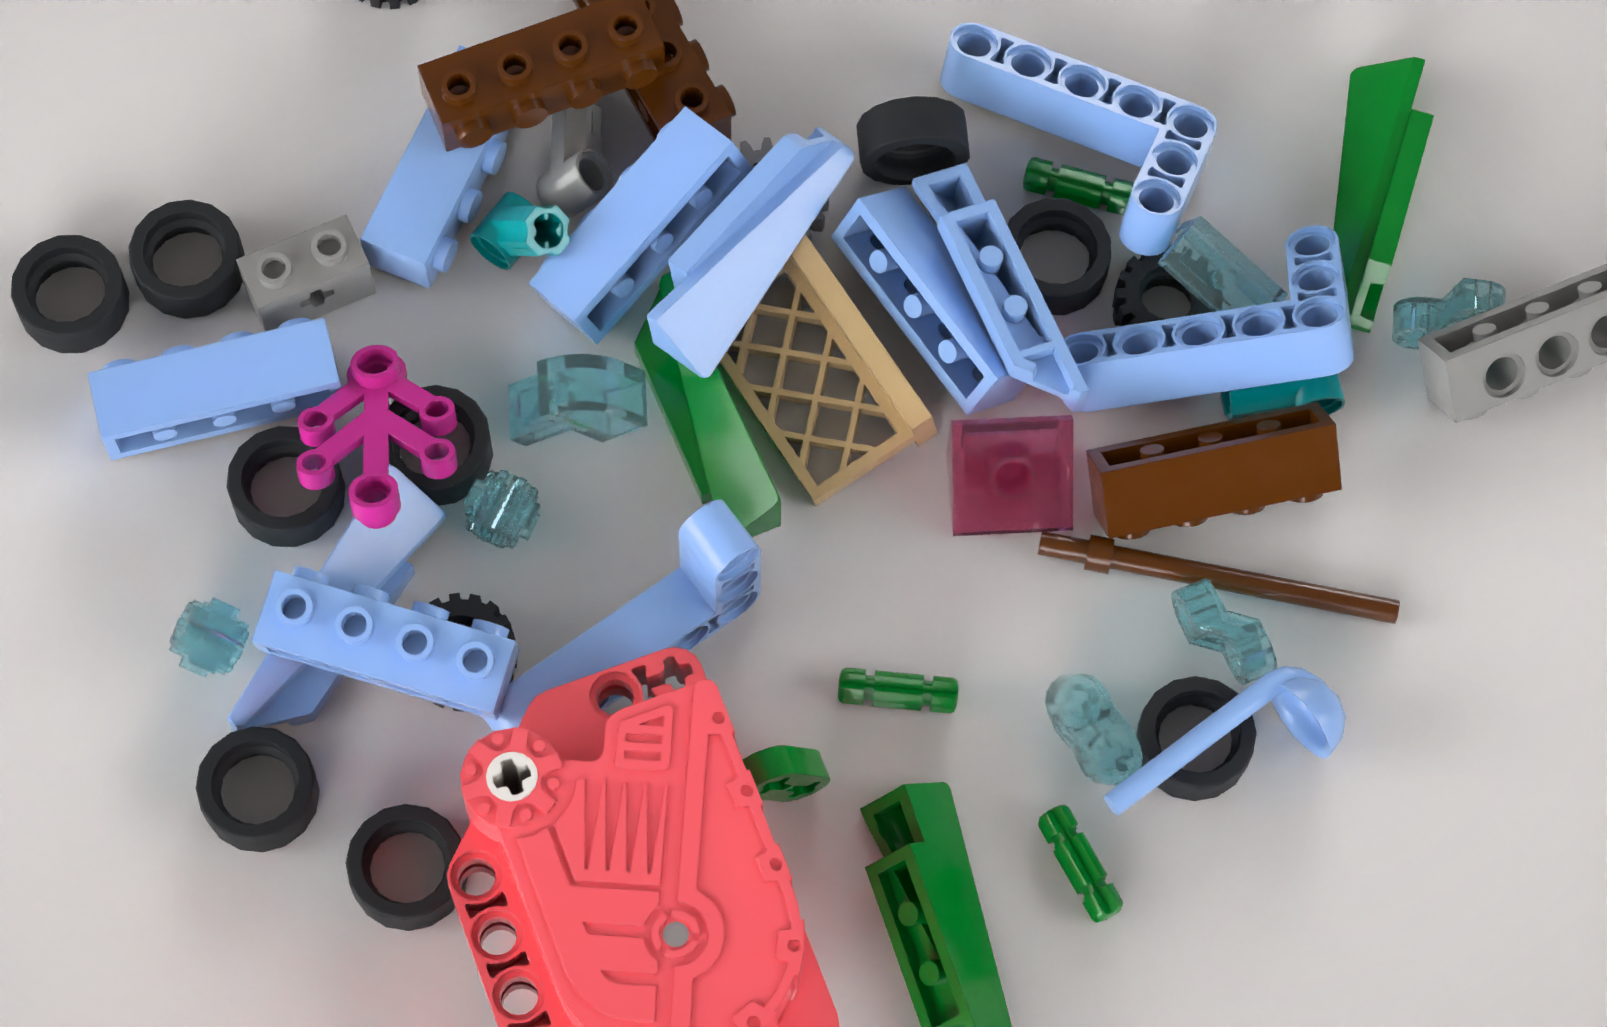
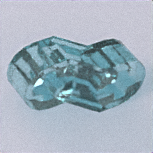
(1424, 315)
(1215, 628)
(1093, 728)

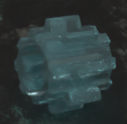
(501, 509)
(209, 637)

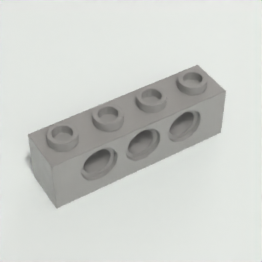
(1517, 347)

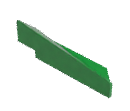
(1377, 177)
(709, 433)
(933, 908)

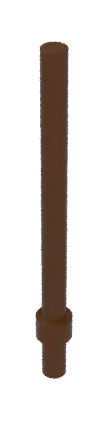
(1101, 554)

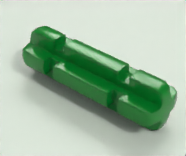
(1077, 185)
(898, 690)
(1080, 863)

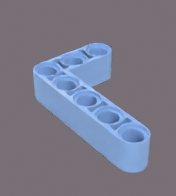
(1094, 110)
(1232, 346)
(710, 589)

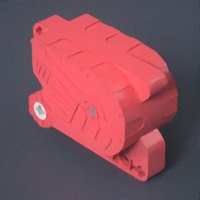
(631, 863)

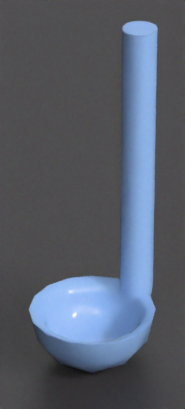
(1299, 697)

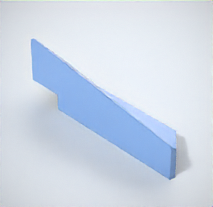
(743, 247)
(1001, 284)
(365, 556)

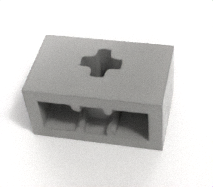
(307, 274)

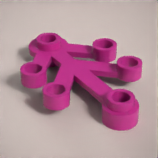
(375, 377)

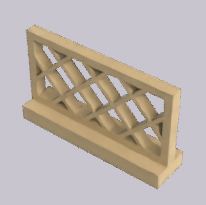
(862, 354)

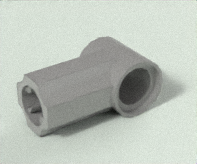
(577, 169)

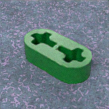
(787, 772)

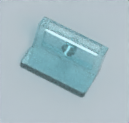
(1217, 269)

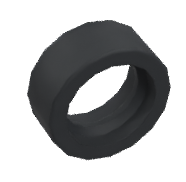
(911, 139)
(177, 219)
(1088, 228)
(63, 253)
(480, 455)
(274, 530)
(1206, 694)
(247, 744)
(366, 841)

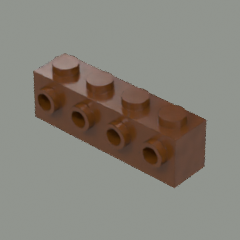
(541, 71)
(685, 78)
(1214, 471)

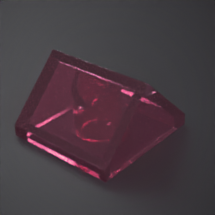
(1011, 475)

